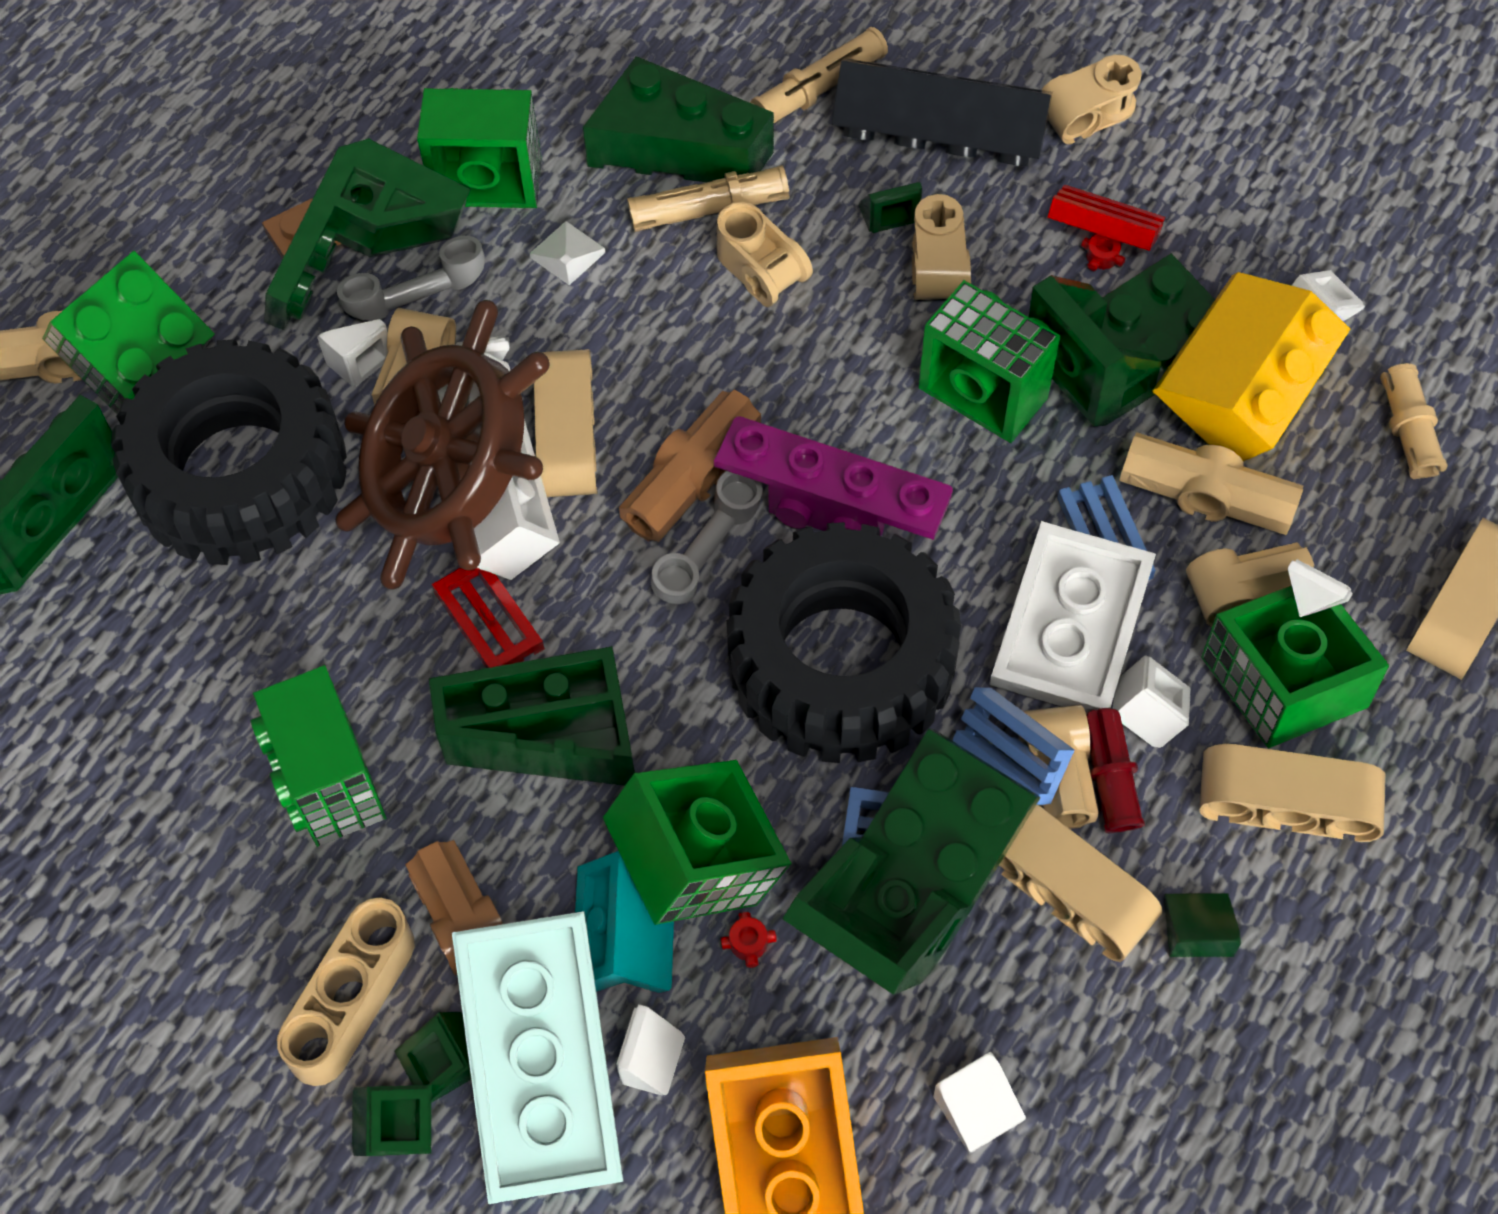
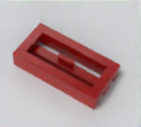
(1106, 217)
(511, 653)

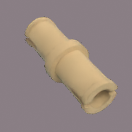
(1413, 421)

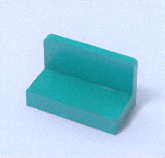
(620, 930)

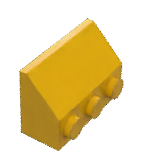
(1251, 363)

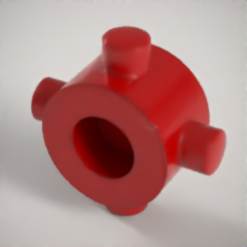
(1102, 252)
(748, 939)

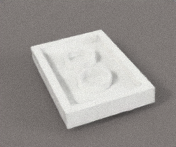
(1072, 619)

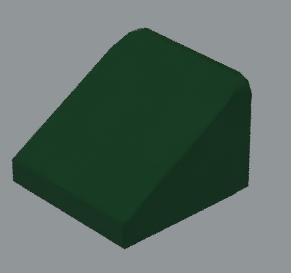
(891, 207)
(1201, 925)
(437, 1054)
(391, 1120)

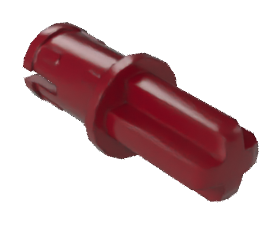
(1113, 772)

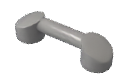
(462, 265)
(734, 504)

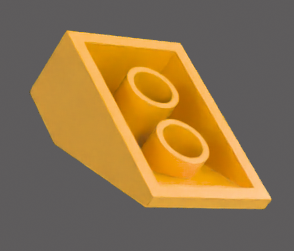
(784, 1130)

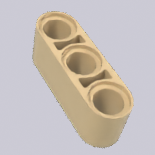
(566, 424)
(1463, 607)
(1294, 790)
(1080, 884)
(346, 961)

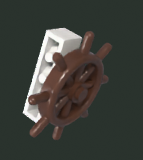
(467, 443)

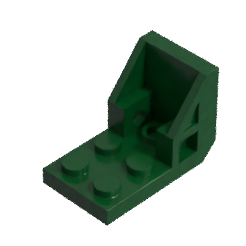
(371, 204)
(1121, 342)
(52, 489)
(919, 868)

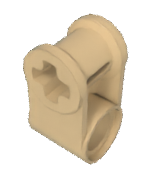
(1088, 103)
(939, 248)
(759, 252)

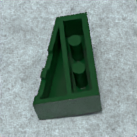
(676, 127)
(537, 718)

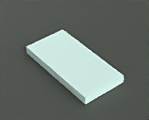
(537, 1057)

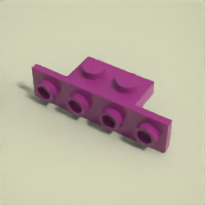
(828, 485)

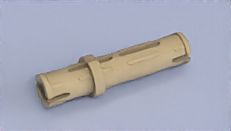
(803, 86)
(707, 198)

